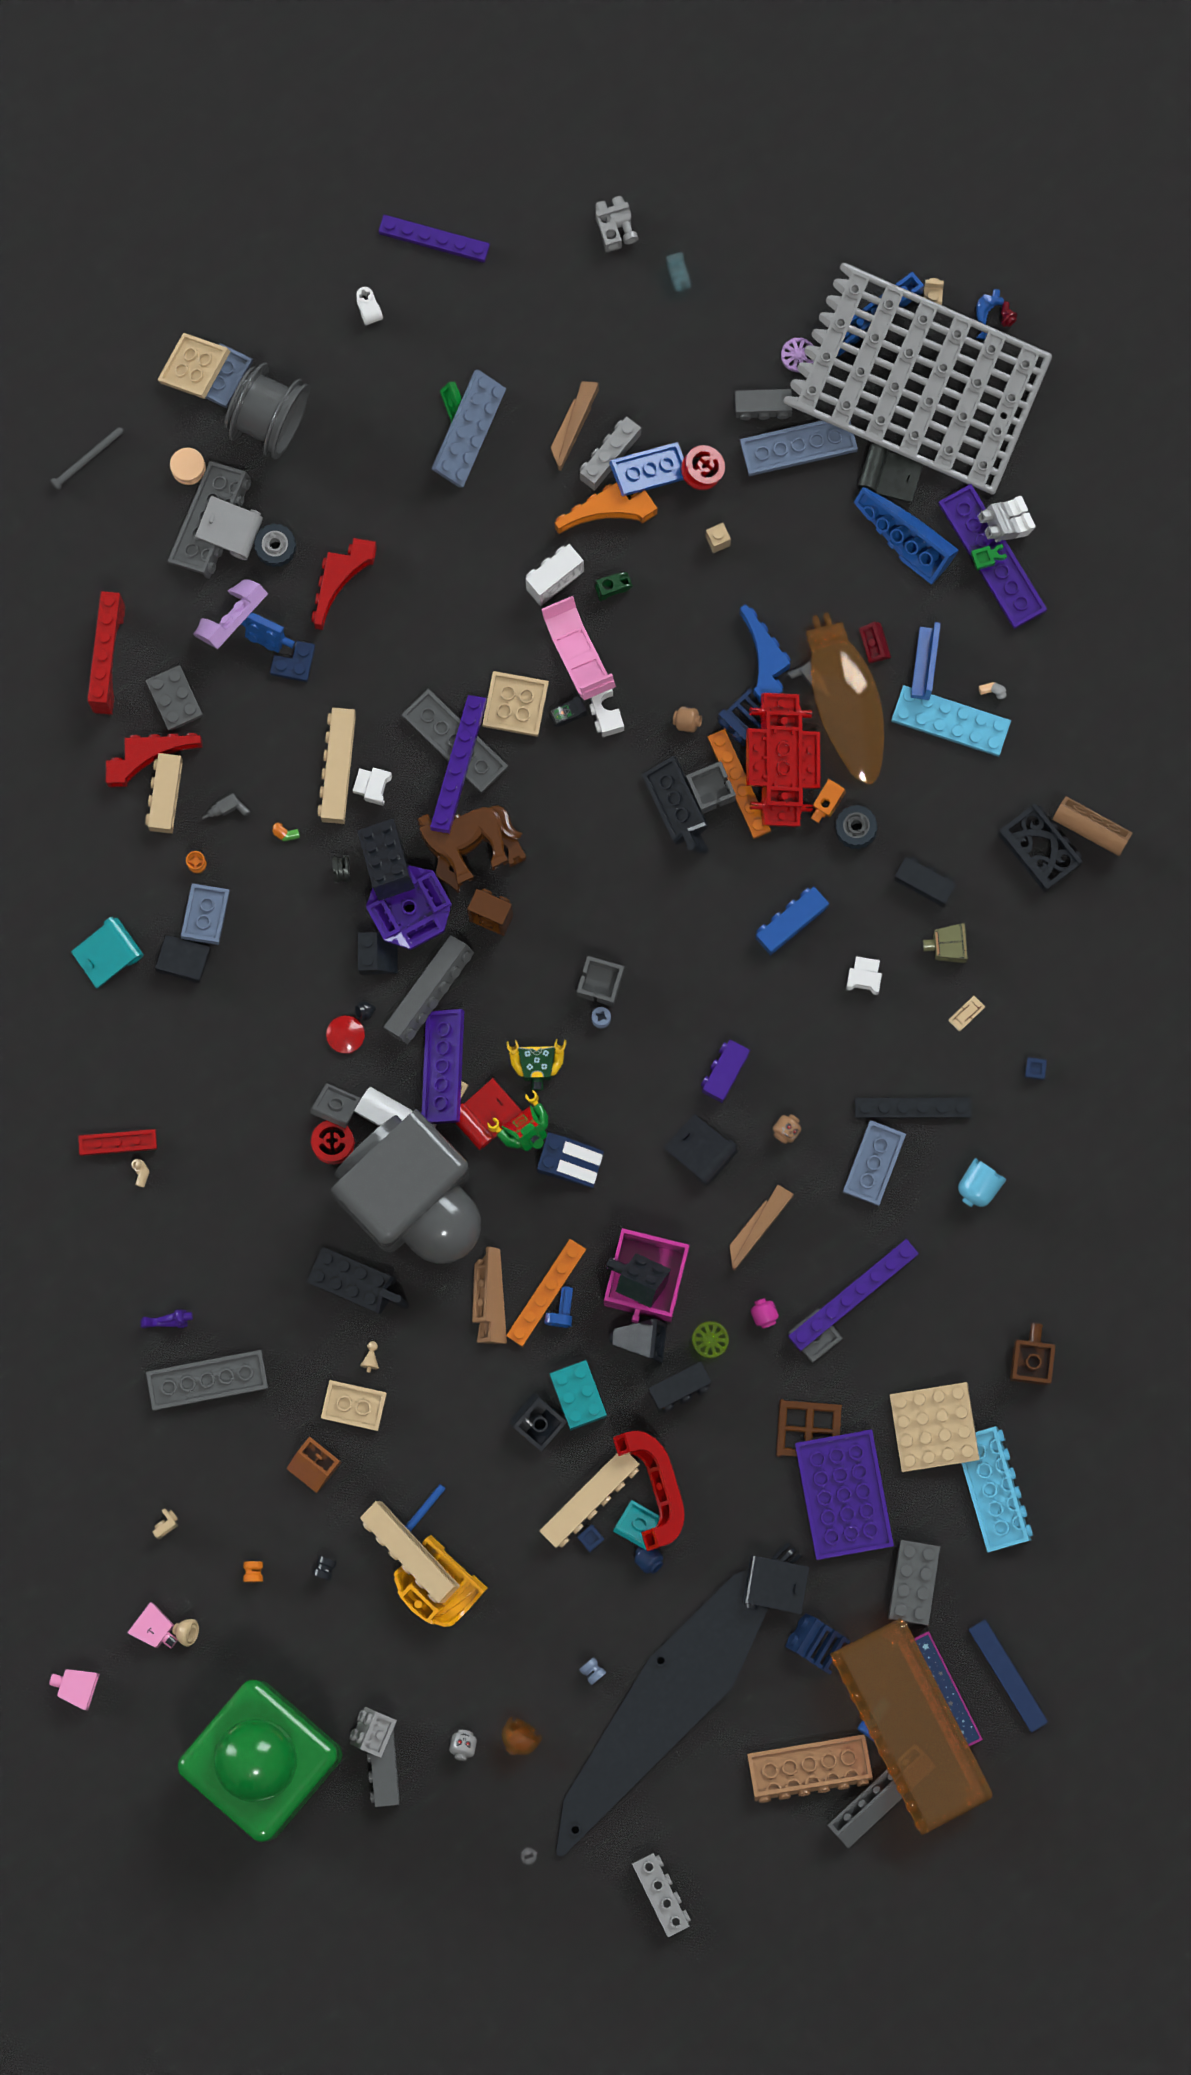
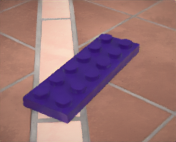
(443, 1066)

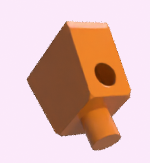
(832, 793)

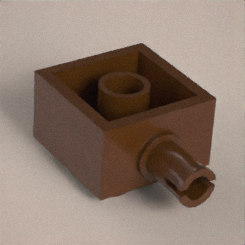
(1033, 1359)

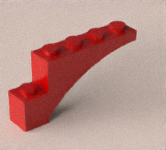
(338, 572)
(142, 752)

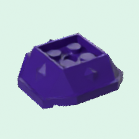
(421, 924)

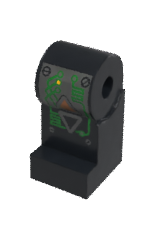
(568, 712)

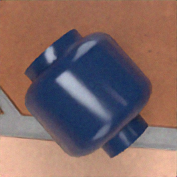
(648, 1560)

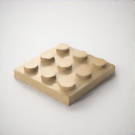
(194, 365)
(515, 703)

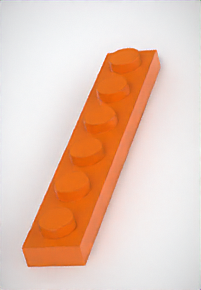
(744, 794)
(546, 1292)

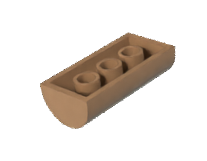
(1092, 826)

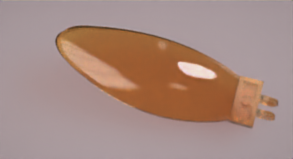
(847, 699)

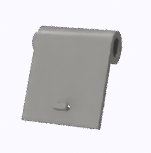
(232, 527)

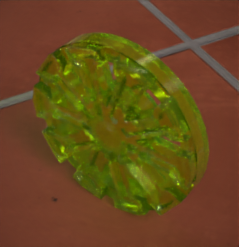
(710, 1339)

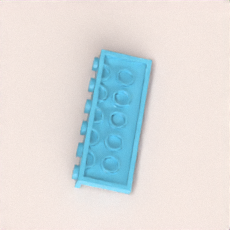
(995, 1493)

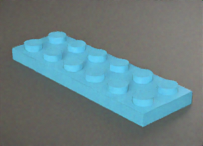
(952, 721)

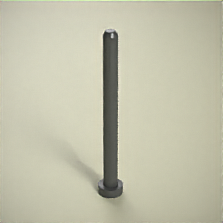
(85, 459)

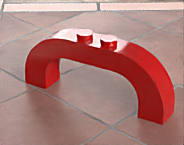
(663, 1484)

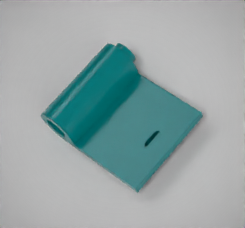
(108, 950)

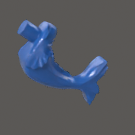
(984, 305)

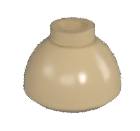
(186, 1631)

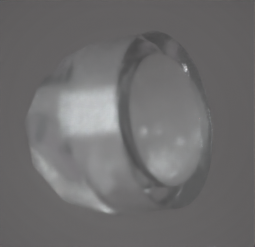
(527, 1851)

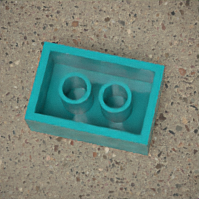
(578, 1395)

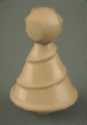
(370, 1360)

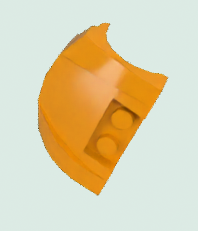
(459, 1602)

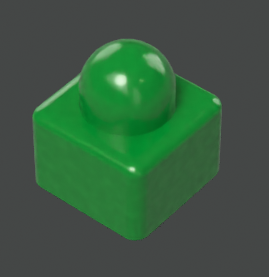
(260, 1760)

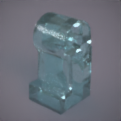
(678, 271)

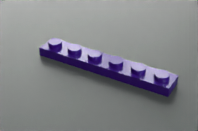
(434, 238)

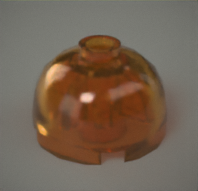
(519, 1737)

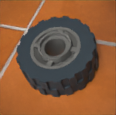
(852, 816)

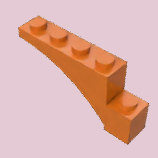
(609, 505)

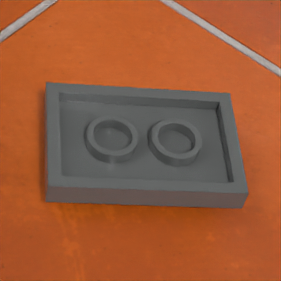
(174, 698)

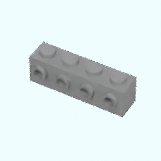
(614, 447)
(660, 1894)

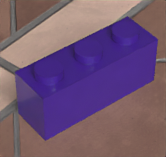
(725, 1070)

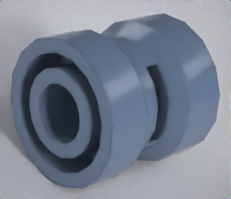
(588, 1670)

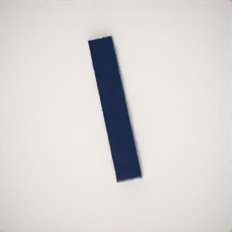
(1008, 1675)

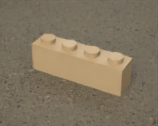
(165, 793)

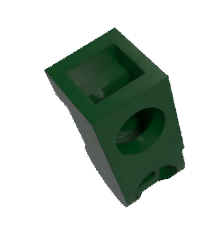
(612, 585)

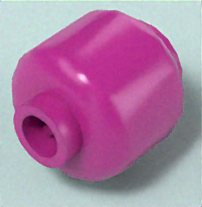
(764, 1313)

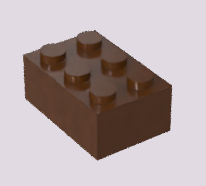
(490, 911)

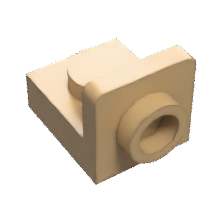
(933, 290)
(163, 1527)

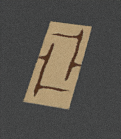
(966, 1013)

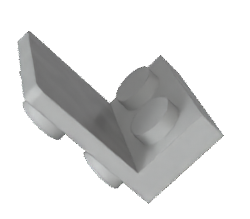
(372, 1731)

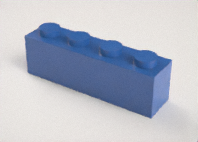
(792, 920)

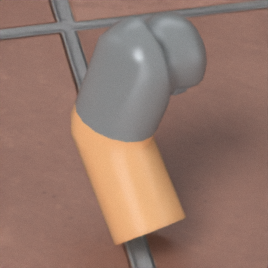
(998, 689)

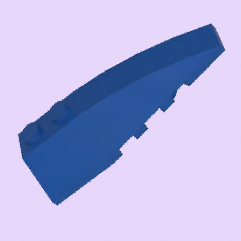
(912, 539)

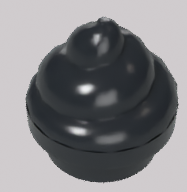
(364, 1010)

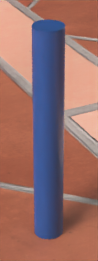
(425, 1507)

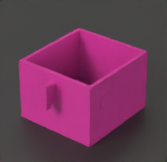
(660, 1250)

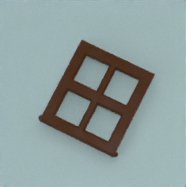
(808, 1429)

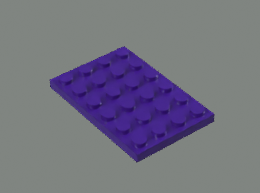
(844, 1494)

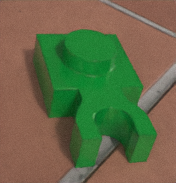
(985, 556)

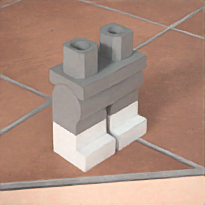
(1007, 520)

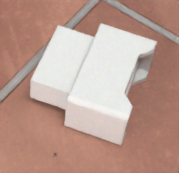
(372, 784)
(865, 975)

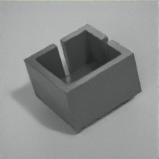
(709, 787)
(601, 981)

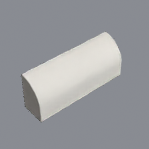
(380, 1108)

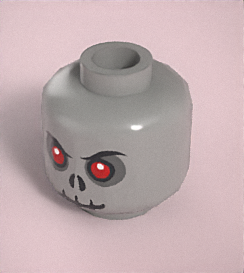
(463, 1745)

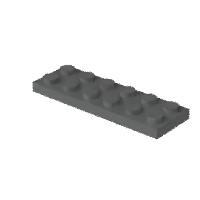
(440, 726)
(207, 1380)

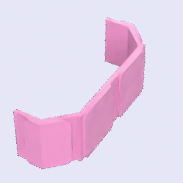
(576, 649)

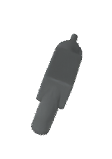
(805, 671)
(226, 806)

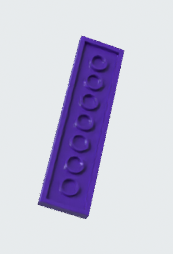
(1006, 577)

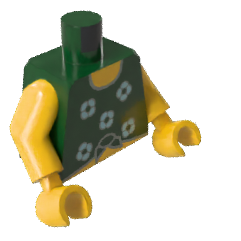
(537, 1062)

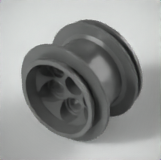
(267, 410)

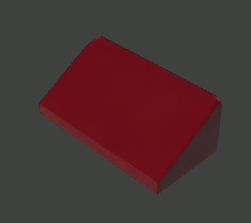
(874, 642)

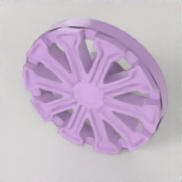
(796, 354)

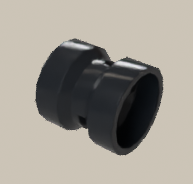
(324, 1568)

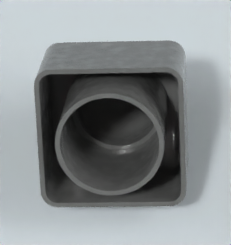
(409, 1190)

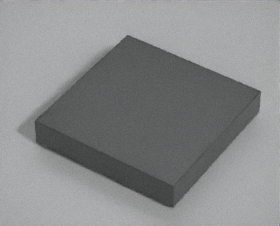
(335, 1105)
(820, 1344)

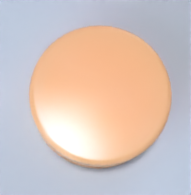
(187, 466)

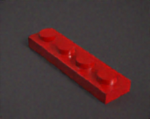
(117, 1142)

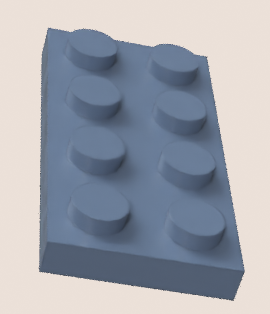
(874, 1163)

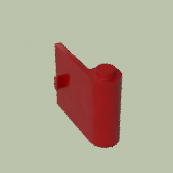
(482, 1109)

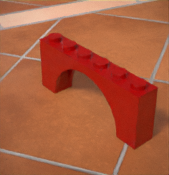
(110, 616)

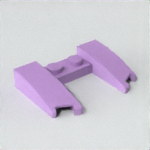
(250, 596)

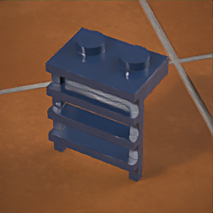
(733, 724)
(807, 1637)

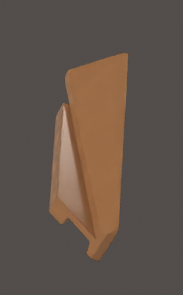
(573, 422)
(759, 1225)
(489, 1298)

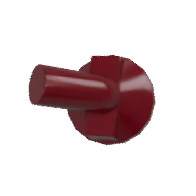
(1008, 315)

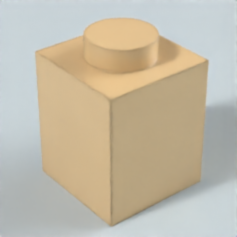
(718, 537)

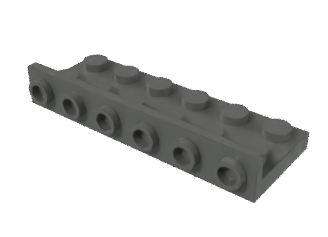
(223, 483)

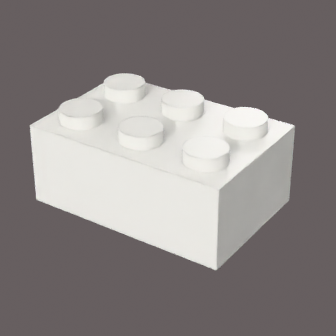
(554, 574)

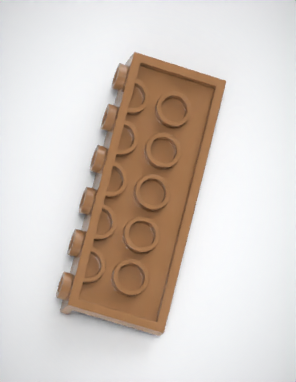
(810, 1768)

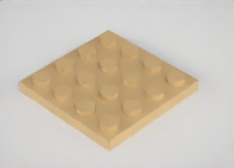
(934, 1427)

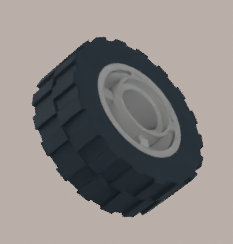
(271, 534)

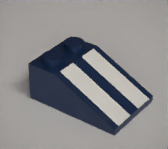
(570, 1160)

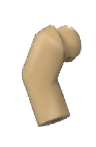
(142, 1171)

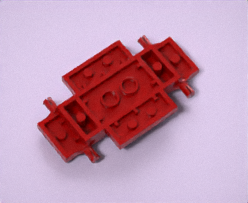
(782, 759)

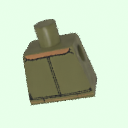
(948, 944)

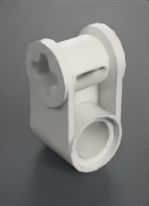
(368, 308)

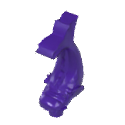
(176, 1319)

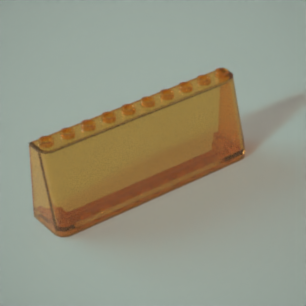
(912, 1726)

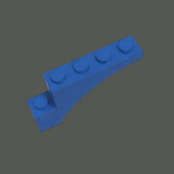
(770, 658)

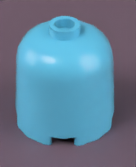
(980, 1184)

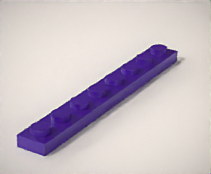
(458, 764)
(853, 1295)

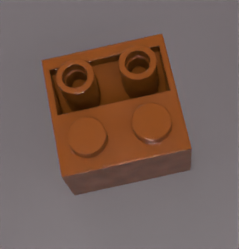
(313, 1464)

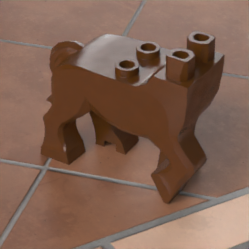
(466, 834)

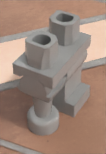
(613, 218)

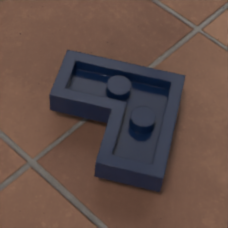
(295, 668)

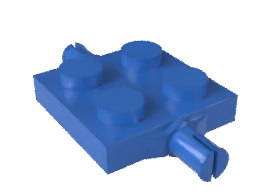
(265, 633)

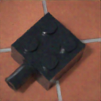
(640, 1278)

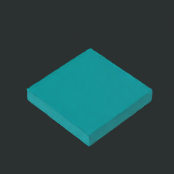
(634, 1521)

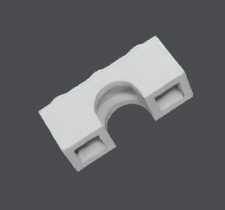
(607, 721)

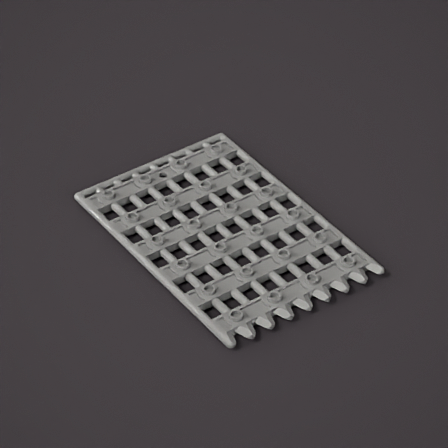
(962, 417)

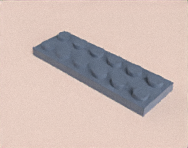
(468, 428)
(795, 446)

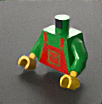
(526, 1128)

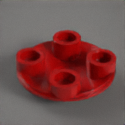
(345, 1034)

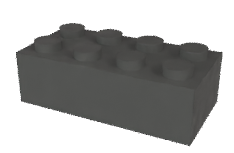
(914, 1582)

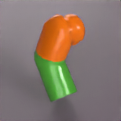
(283, 834)

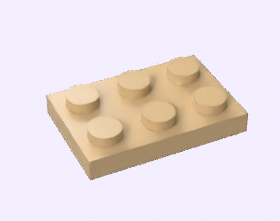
(353, 1405)

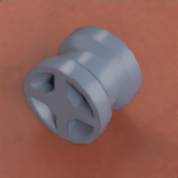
(600, 1021)

